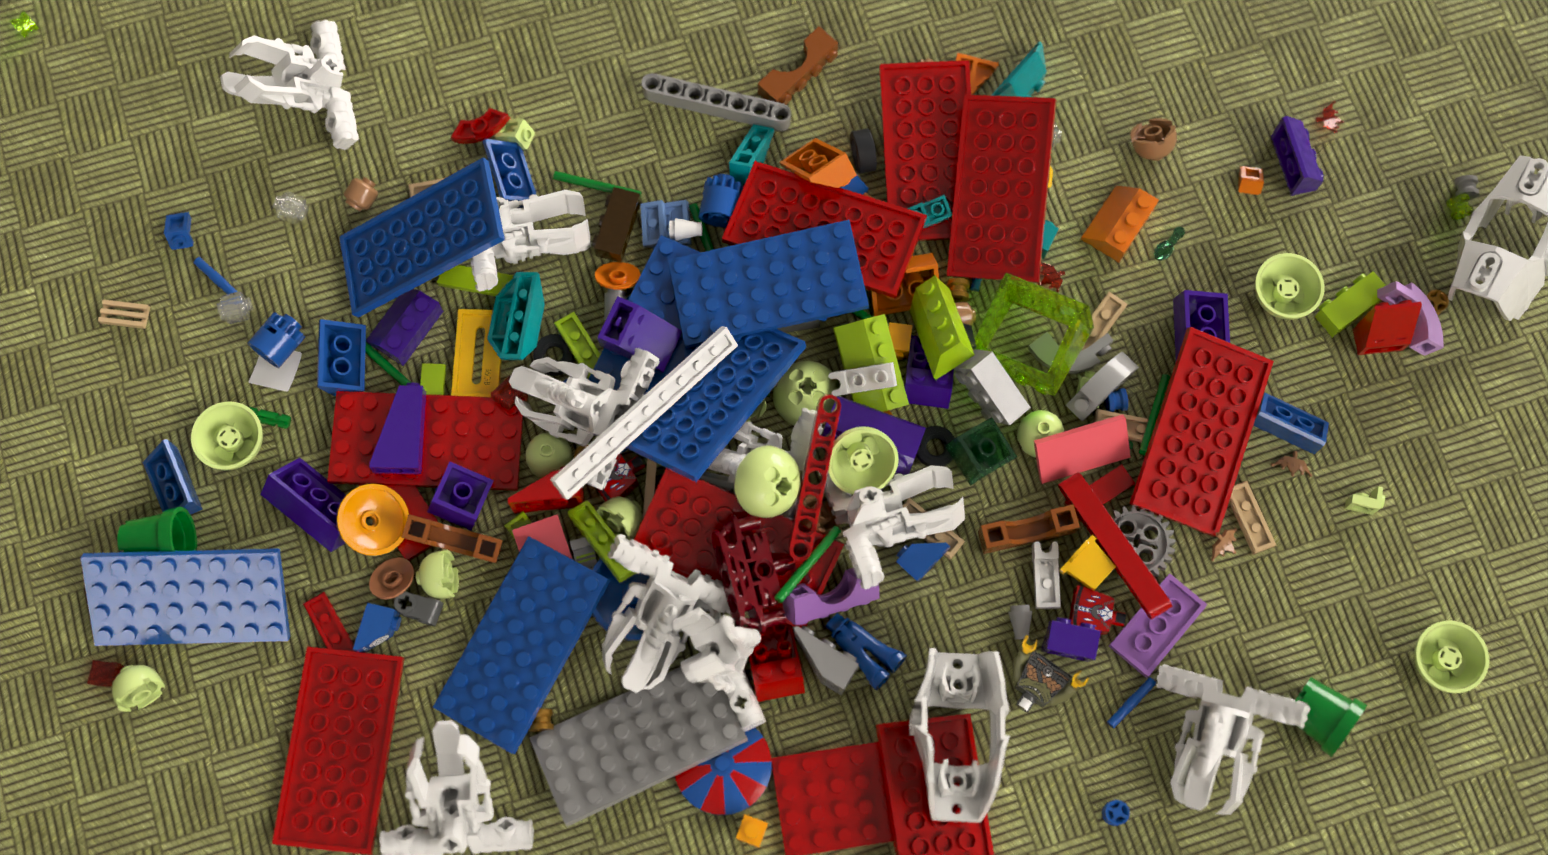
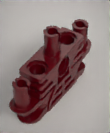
(739, 575)

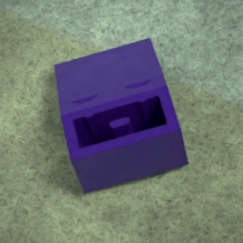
(634, 327)
(919, 382)

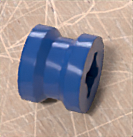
(1117, 400)
(1119, 811)

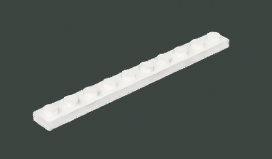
(643, 413)

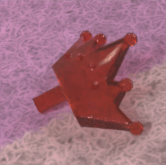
(1329, 118)
(1051, 276)

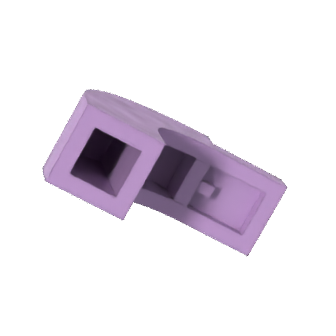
(1428, 330)

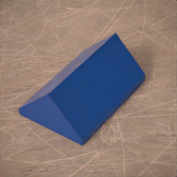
(509, 170)
(341, 356)
(1291, 424)
(171, 478)

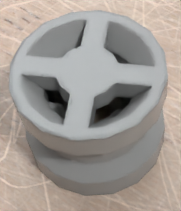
(1467, 185)

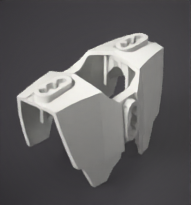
(1510, 278)
(980, 687)

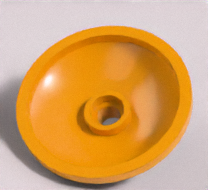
(388, 517)

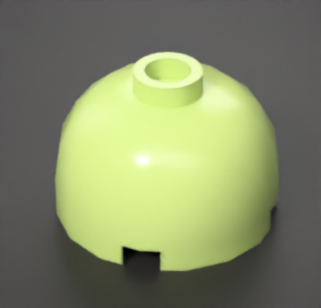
(1037, 426)
(547, 454)
(622, 516)
(438, 576)
(136, 687)

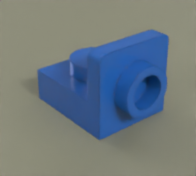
(178, 230)

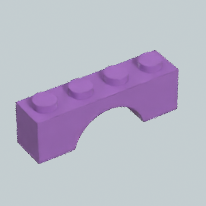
(805, 605)

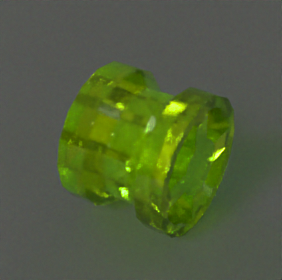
(24, 24)
(1459, 206)

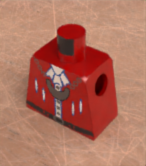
(622, 478)
(1094, 609)

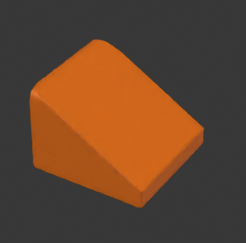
(1250, 180)

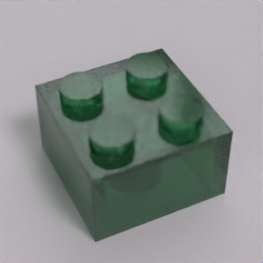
(981, 451)

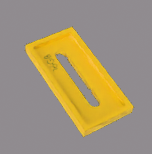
(462, 384)

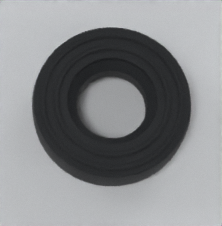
(549, 341)
(928, 459)

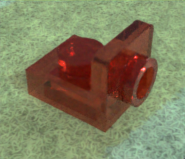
(506, 395)
(103, 673)

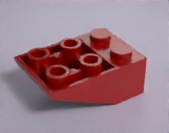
(1387, 327)
(776, 664)

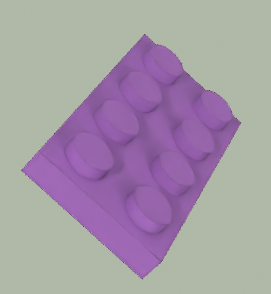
(1148, 641)

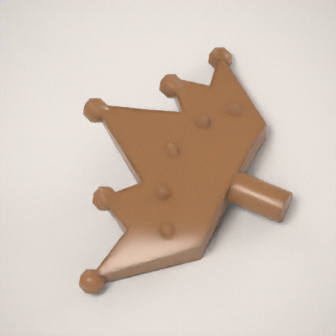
(1293, 464)
(1224, 543)

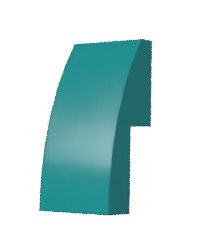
(936, 210)

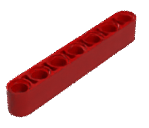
(816, 489)
(1115, 546)

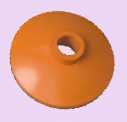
(617, 275)

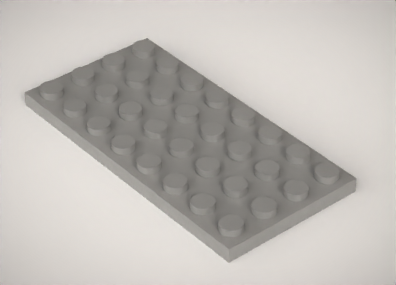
(634, 743)

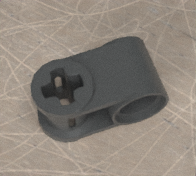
(422, 610)

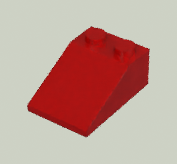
(543, 497)

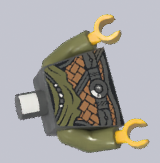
(1041, 679)

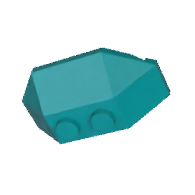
(1026, 77)
(517, 317)

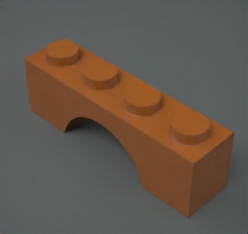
(780, 86)
(1011, 534)
(452, 538)

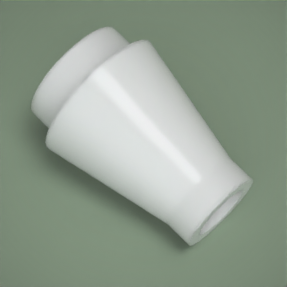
(684, 229)

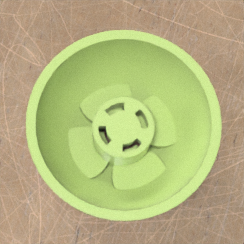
(1294, 277)
(789, 396)
(218, 430)
(867, 468)
(767, 482)
(1461, 651)

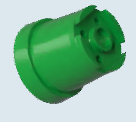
(162, 532)
(1329, 716)

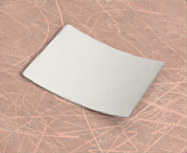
(276, 378)

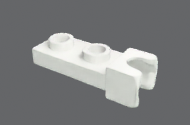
(864, 378)
(1046, 577)

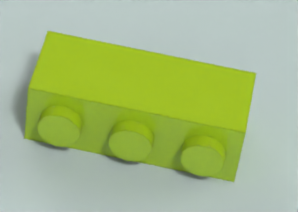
(1350, 303)

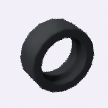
(863, 151)

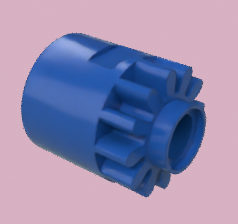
(719, 200)
(277, 339)

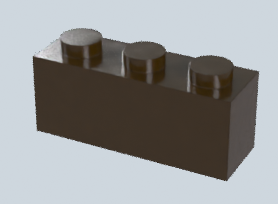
(616, 224)

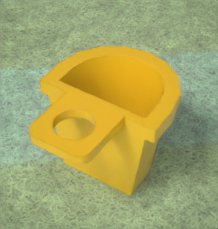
(1089, 564)

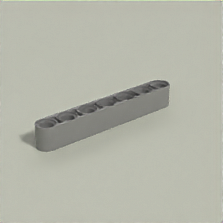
(708, 95)

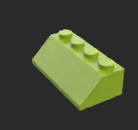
(939, 327)
(870, 344)

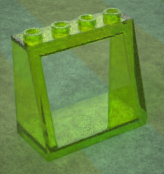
(1050, 305)

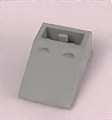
(830, 666)

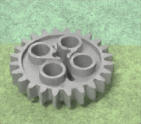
(1141, 522)

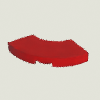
(480, 128)

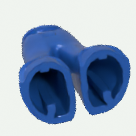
(854, 639)

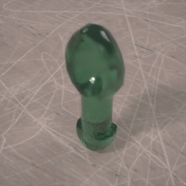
(1165, 248)

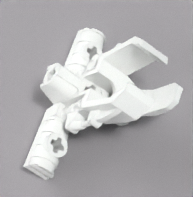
(300, 79)
(524, 242)
(583, 402)
(729, 460)
(882, 521)
(658, 604)
(722, 658)
(1221, 729)
(453, 804)

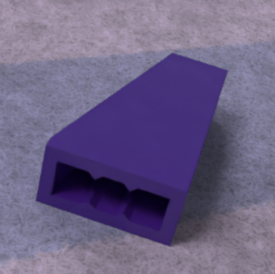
(402, 435)

